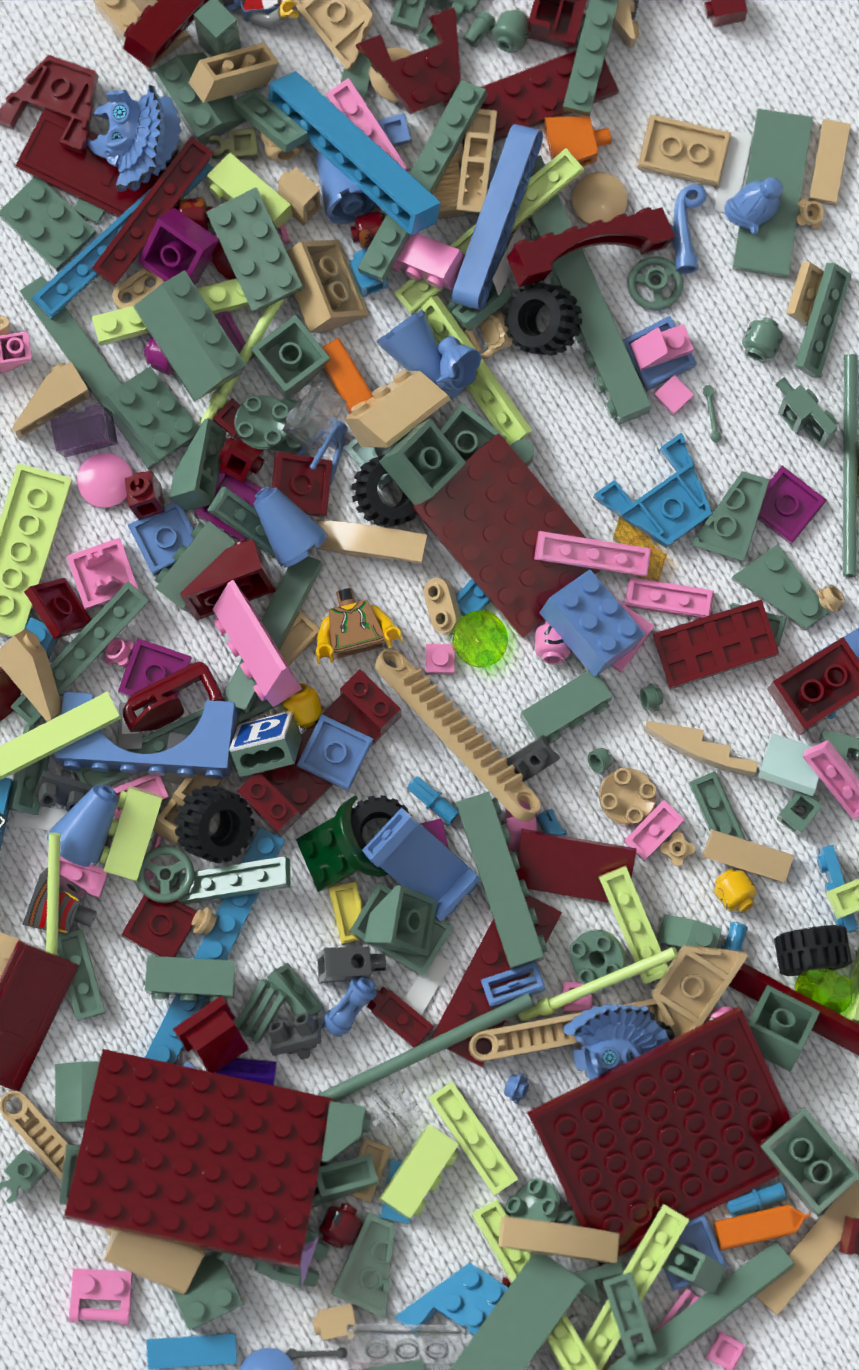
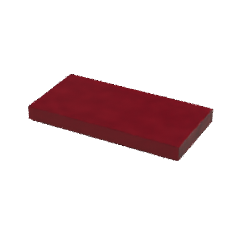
(569, 864)

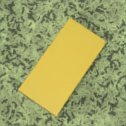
(346, 908)

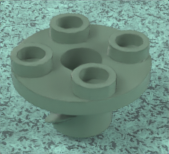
(596, 955)

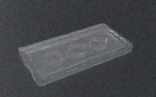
(401, 1343)

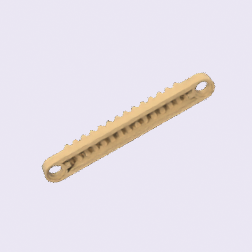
(458, 734)
(538, 1035)
(37, 1133)

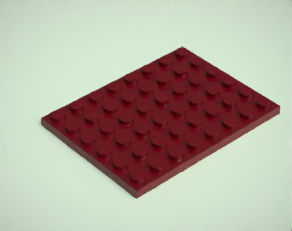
(665, 1131)
(199, 1159)

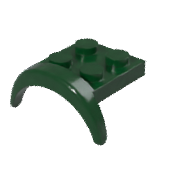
(334, 852)

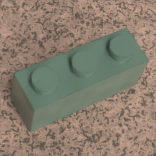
(216, 29)
(192, 560)
(567, 707)
(189, 978)

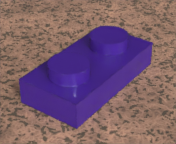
(252, 1070)

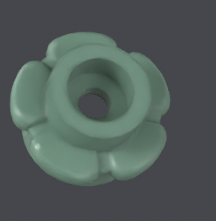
(651, 697)

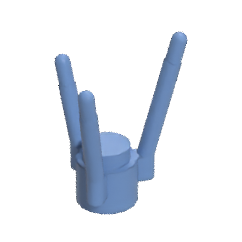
(335, 437)

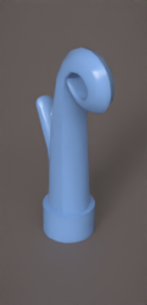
(685, 259)

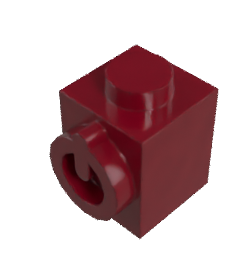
(240, 459)
(144, 494)

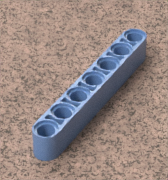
(497, 216)

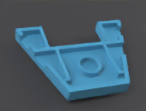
(668, 508)
(462, 1298)

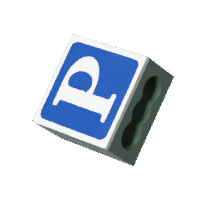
(265, 744)

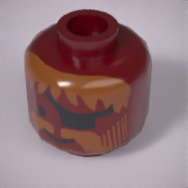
(195, 210)
(366, 228)

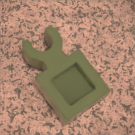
(240, 143)

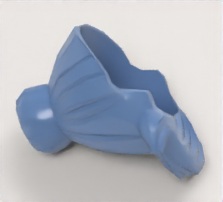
(754, 204)
(456, 366)

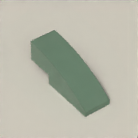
(344, 1179)

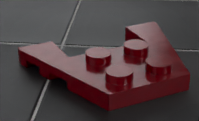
(425, 76)
(60, 89)

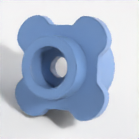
(516, 1087)

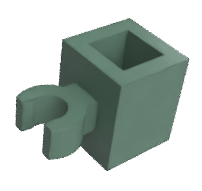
(24, 1173)

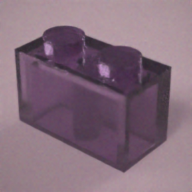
(83, 430)

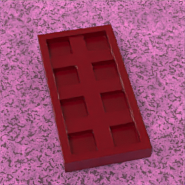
(715, 644)

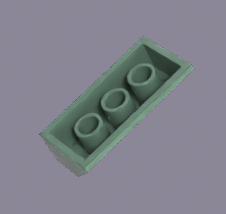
(190, 336)

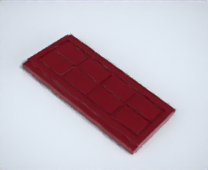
(77, 174)
(29, 1001)

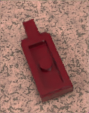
(400, 1017)

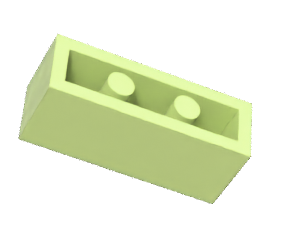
(233, 178)
(131, 832)
(419, 1172)

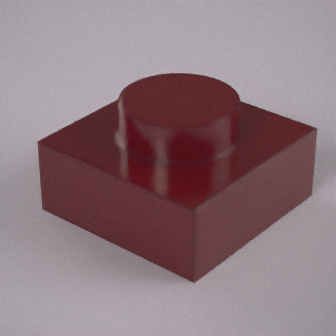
(226, 417)

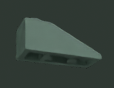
(198, 471)

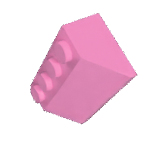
(255, 646)

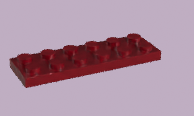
(537, 94)
(489, 960)

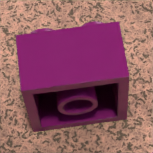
(177, 246)

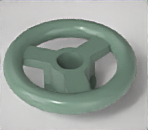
(655, 273)
(166, 885)

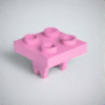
(101, 572)

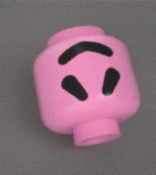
(550, 645)

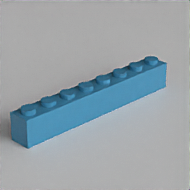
(355, 154)

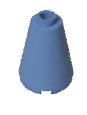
(340, 195)
(414, 346)
(287, 527)
(87, 826)

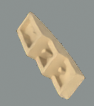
(476, 162)
(373, 541)
(689, 743)
(558, 1240)

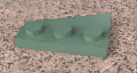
(735, 518)
(783, 587)

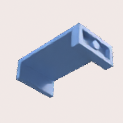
(421, 862)

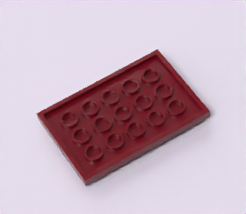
(491, 527)

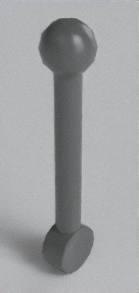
(341, 1353)

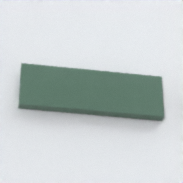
(777, 152)
(522, 1317)

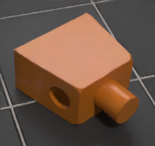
(576, 136)

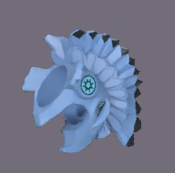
(139, 136)
(614, 1036)

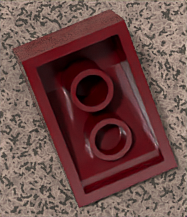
(239, 563)
(818, 686)

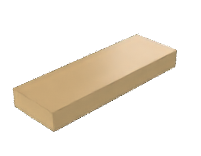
(829, 162)
(748, 855)

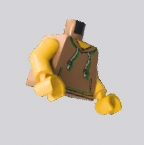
(354, 628)

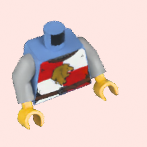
(264, 12)

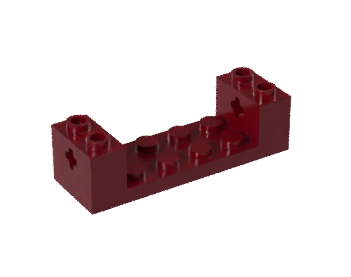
(288, 792)

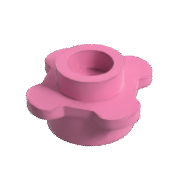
(118, 652)

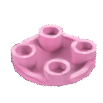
(102, 480)

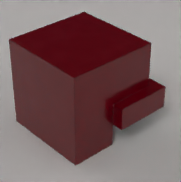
(556, 21)
(212, 1035)

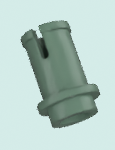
(483, 22)

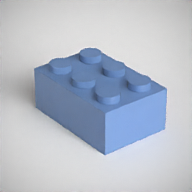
(592, 623)

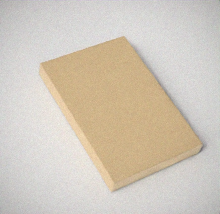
(684, 150)

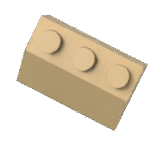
(122, 13)
(330, 289)
(395, 409)
(154, 1259)

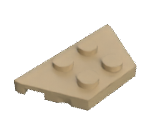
(339, 25)
(695, 984)

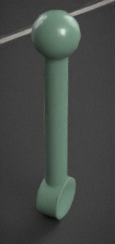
(708, 391)

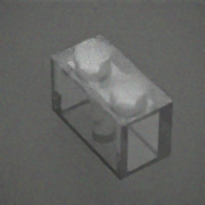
(314, 415)

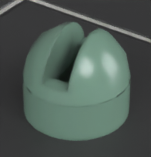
(600, 760)

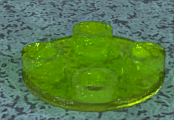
(480, 639)
(826, 988)

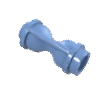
(342, 1016)

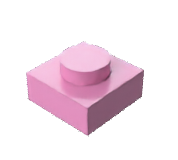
(439, 659)

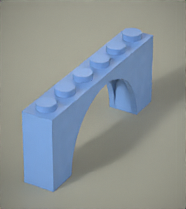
(201, 753)

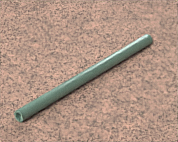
(850, 461)
(429, 1048)

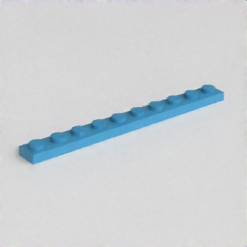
(215, 946)

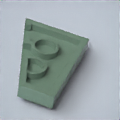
(367, 1267)

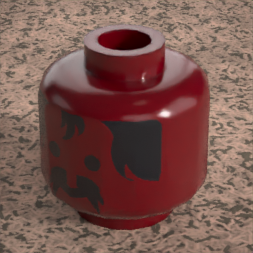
(340, 1226)

